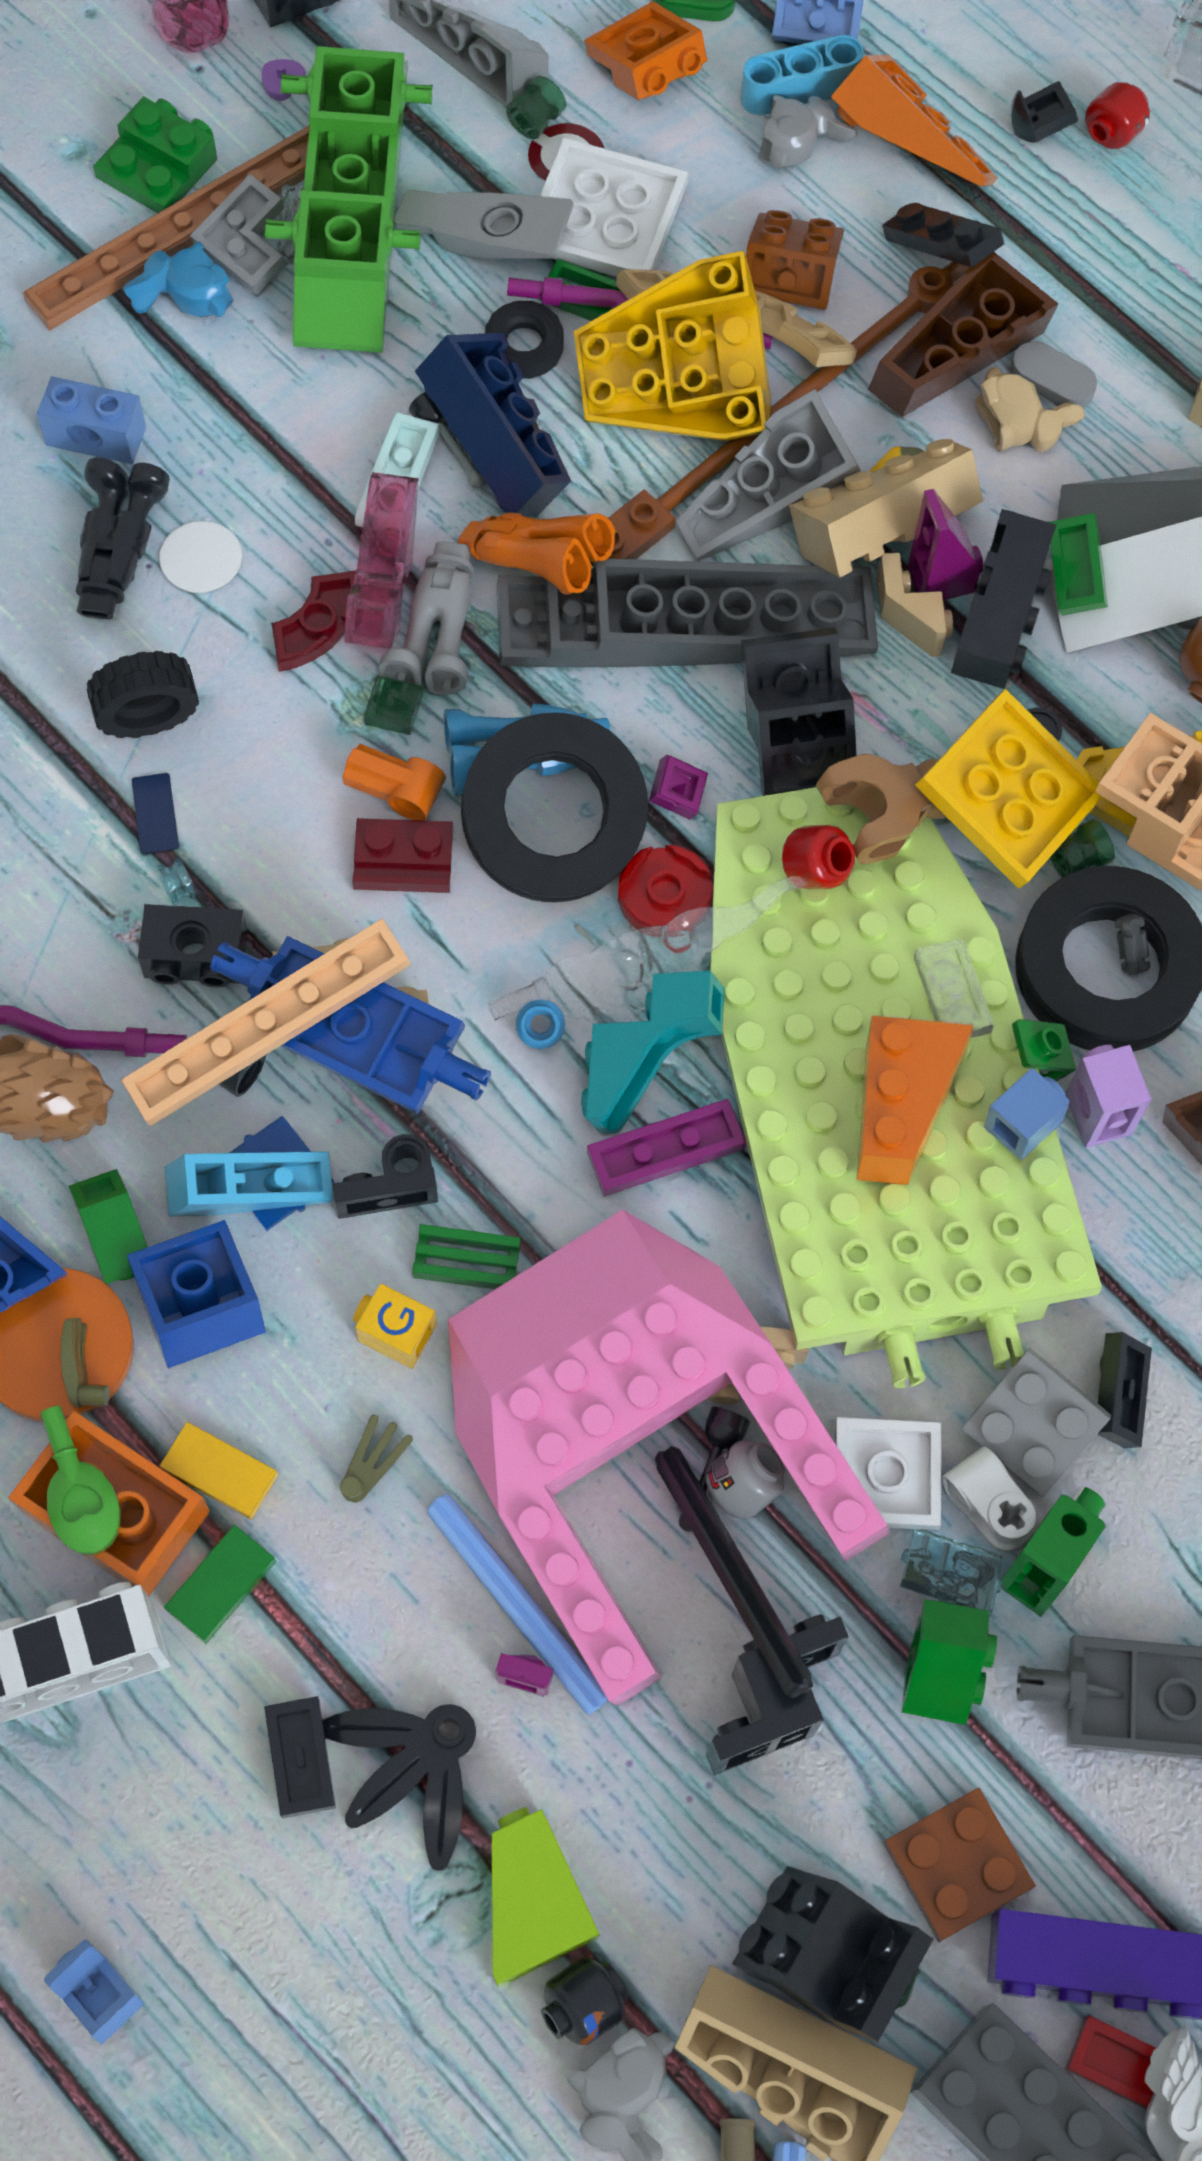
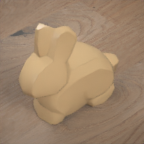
(1016, 413)

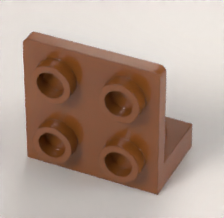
(793, 258)

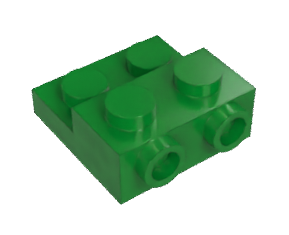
(157, 155)

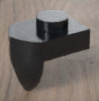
(1042, 113)

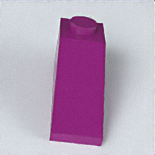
(942, 552)

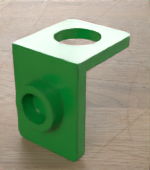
(1044, 1047)

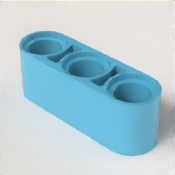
(798, 72)

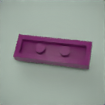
(666, 1147)

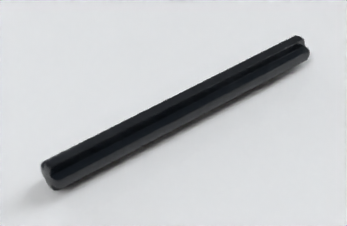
(734, 1573)

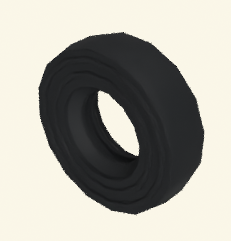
(536, 317)

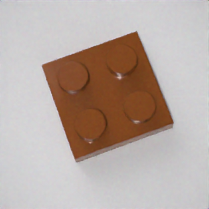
(959, 1864)

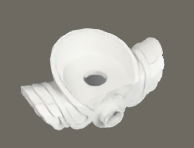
(1175, 2109)

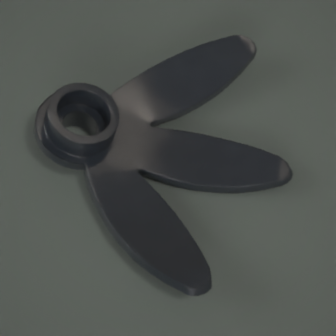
(423, 1754)

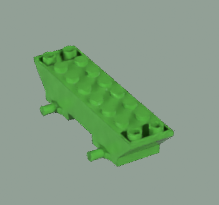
(348, 196)

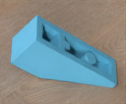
(246, 1182)

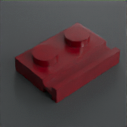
(403, 855)

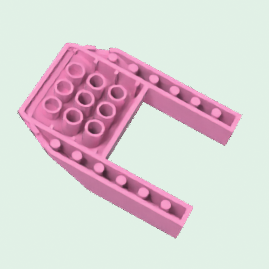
(595, 1359)

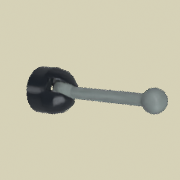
(427, 410)

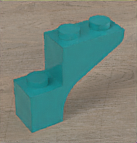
(629, 1054)

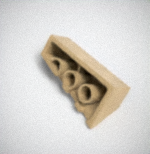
(797, 2068)

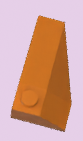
(890, 105)

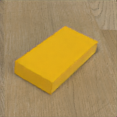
(219, 1470)

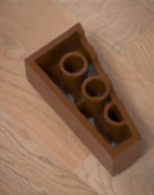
(967, 330)

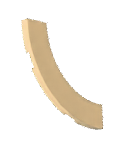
(816, 342)

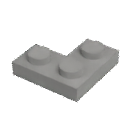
(233, 232)

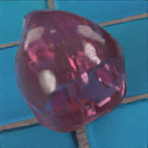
(191, 23)

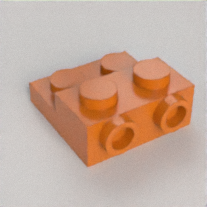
(648, 50)

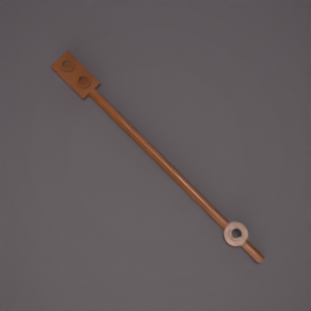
(647, 519)

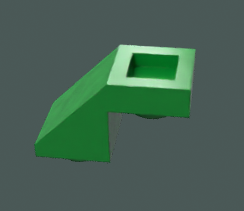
(109, 1223)

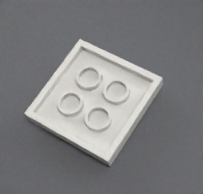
(618, 207)

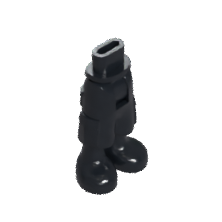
(113, 540)

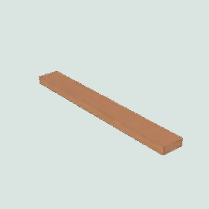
(124, 257)

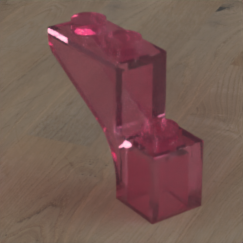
(383, 561)

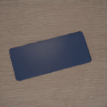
(155, 813)

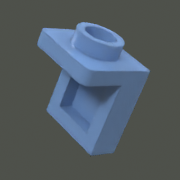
(93, 1990)

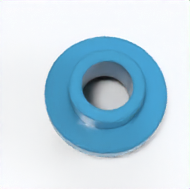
(535, 1039)

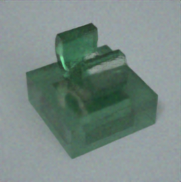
(393, 705)

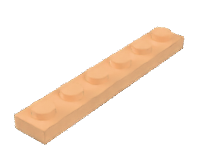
(265, 1022)

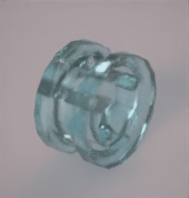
(176, 881)

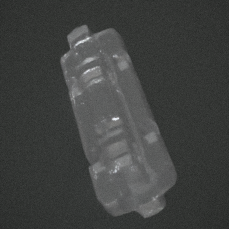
(291, 199)

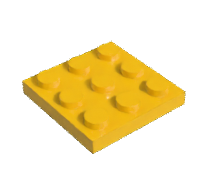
(1011, 788)

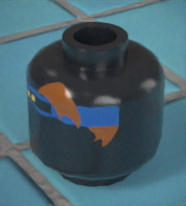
(584, 2001)

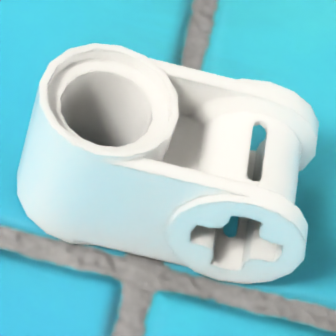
(987, 1493)

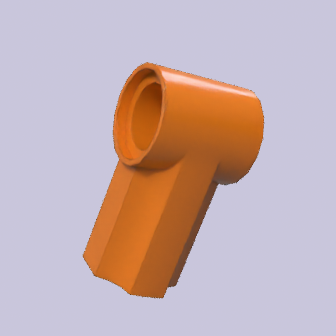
(406, 786)

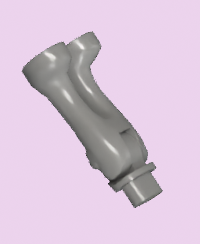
(439, 597)

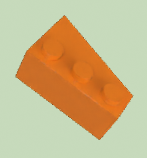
(903, 1091)

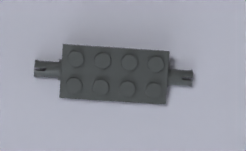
(1125, 1695)

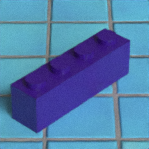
(1096, 1960)

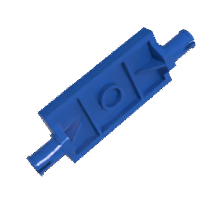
(376, 1041)

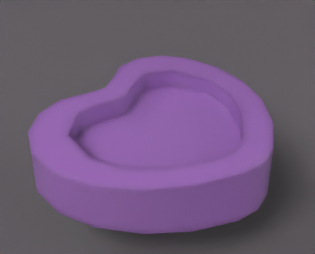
(272, 76)

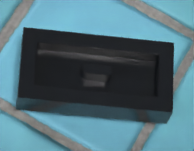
(1124, 1388)
(300, 1757)

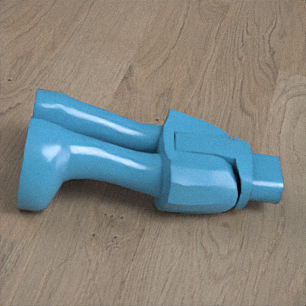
(463, 730)

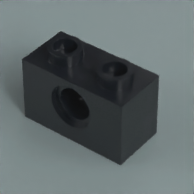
(171, 928)

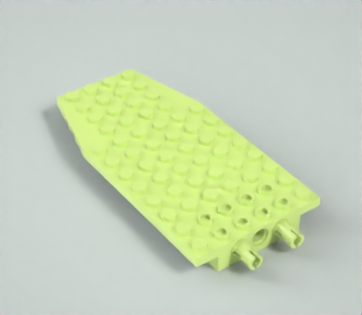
(976, 1228)

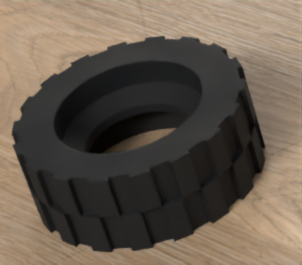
(142, 694)

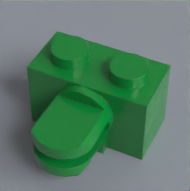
(947, 1662)

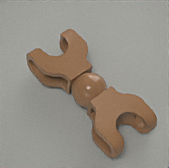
(885, 796)

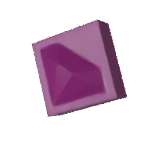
(678, 787)
(524, 1673)

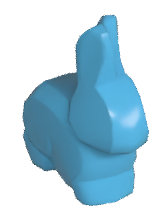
(188, 277)

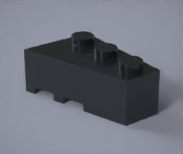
(1004, 599)

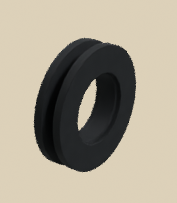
(566, 740)
(1107, 895)

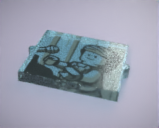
(951, 1570)

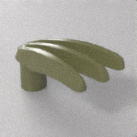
(74, 1367)
(362, 1475)

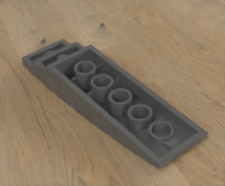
(678, 613)

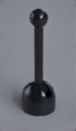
(722, 1430)

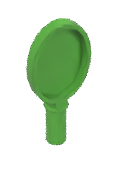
(79, 1495)

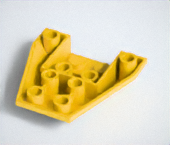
(681, 356)

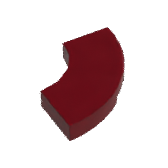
(316, 624)

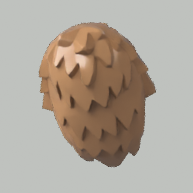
(48, 1091)

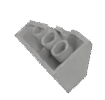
(480, 49)
(786, 460)

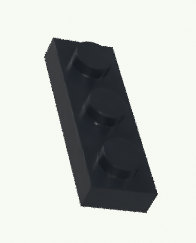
(943, 234)

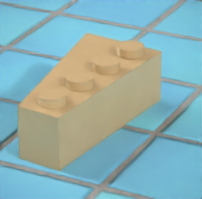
(882, 505)

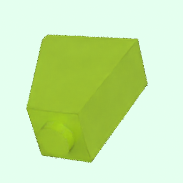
(534, 1898)

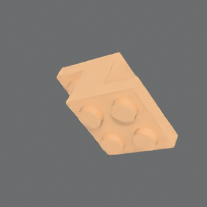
(1162, 787)

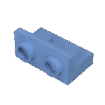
(816, 20)

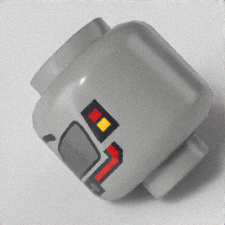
(745, 1479)

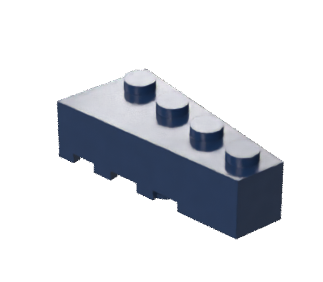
(494, 420)

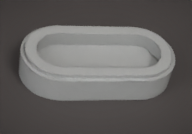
(1054, 374)

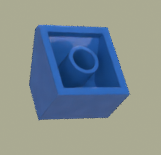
(197, 1293)

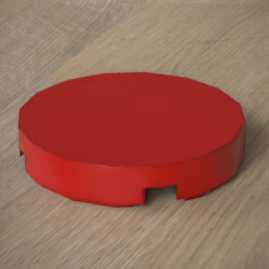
(663, 885)

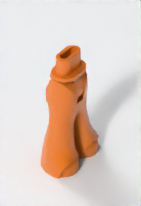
(551, 548)

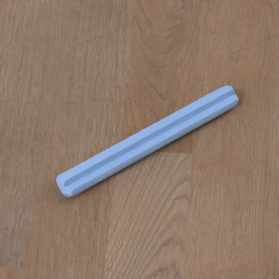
(517, 1603)

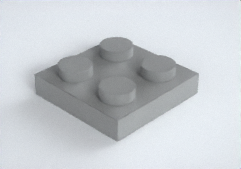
(1036, 1422)

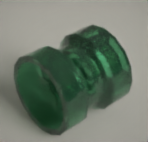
(539, 104)
(1084, 849)

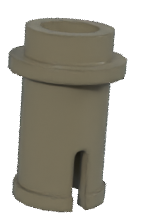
(737, 2139)

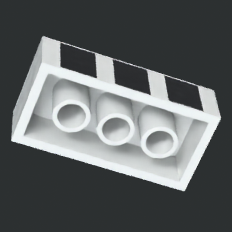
(78, 1650)

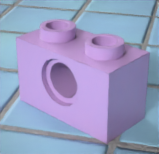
(1107, 1095)

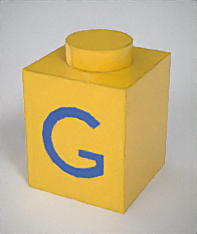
(394, 1325)

